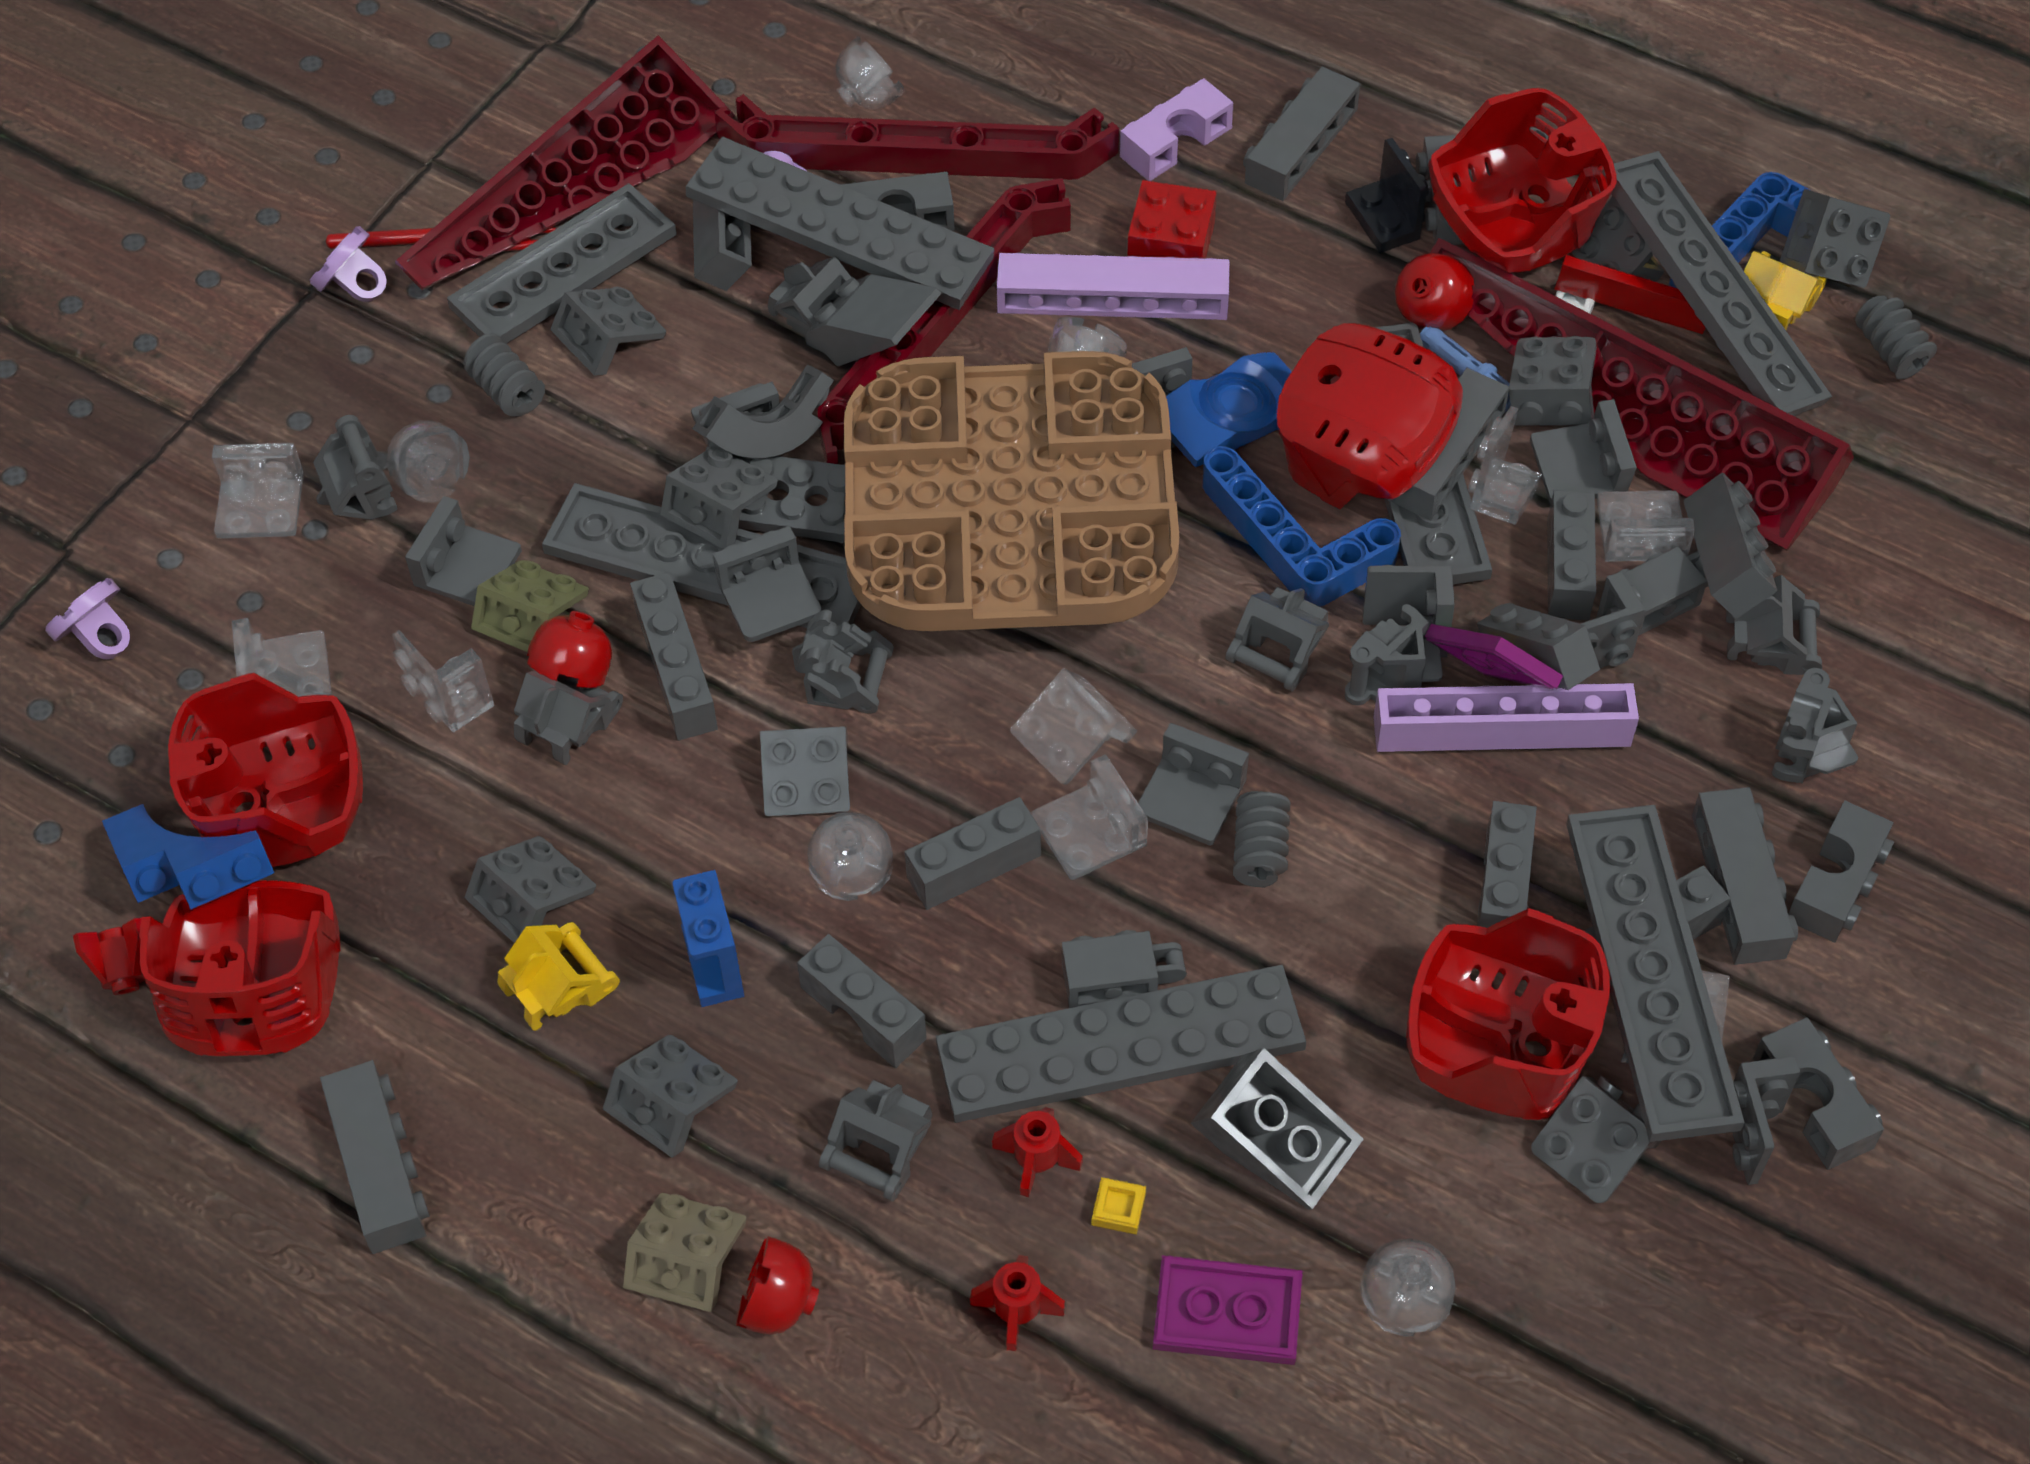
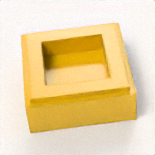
(1118, 1205)

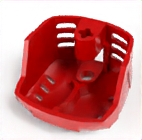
(1495, 209)
(1384, 395)
(299, 799)
(263, 957)
(1473, 1037)

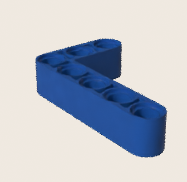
(1764, 205)
(1284, 544)

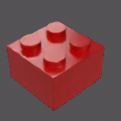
(1172, 221)

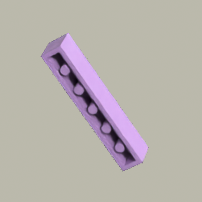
(1113, 286)
(1505, 717)

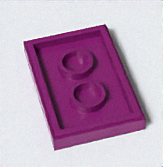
(1493, 656)
(1228, 1310)

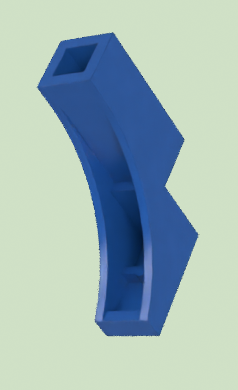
(201, 865)

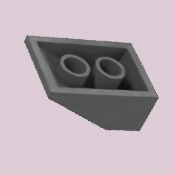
(869, 316)
(1277, 1128)

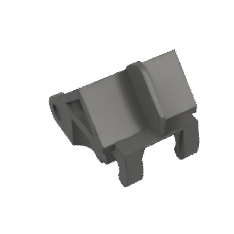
(806, 292)
(351, 474)
(1286, 620)
(1768, 631)
(1393, 658)
(826, 663)
(562, 712)
(1815, 731)
(884, 1120)

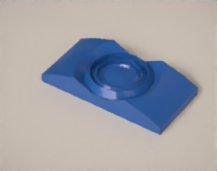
(1227, 407)

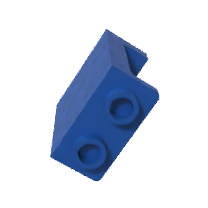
(708, 938)

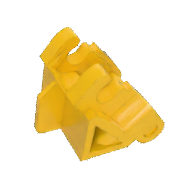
(1783, 287)
(546, 979)

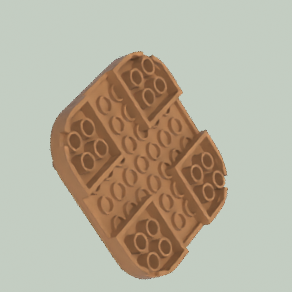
(1009, 493)

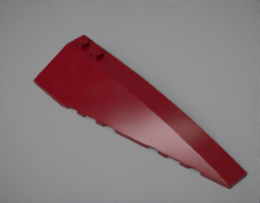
(621, 133)

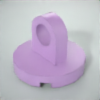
(346, 263)
(90, 614)

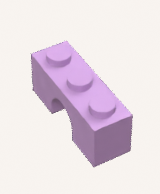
(1152, 140)

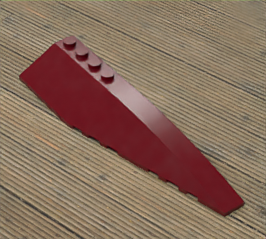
(1674, 415)

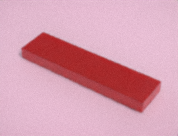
(1627, 293)

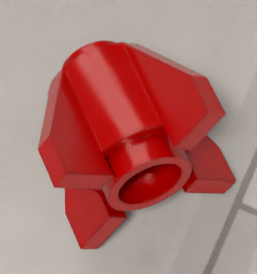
(113, 956)
(1037, 1146)
(1017, 1297)

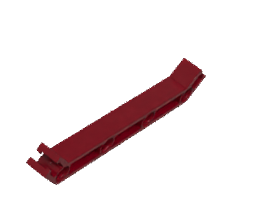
(925, 145)
(1007, 227)

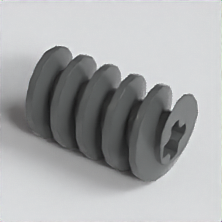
(1895, 335)
(503, 375)
(1261, 838)

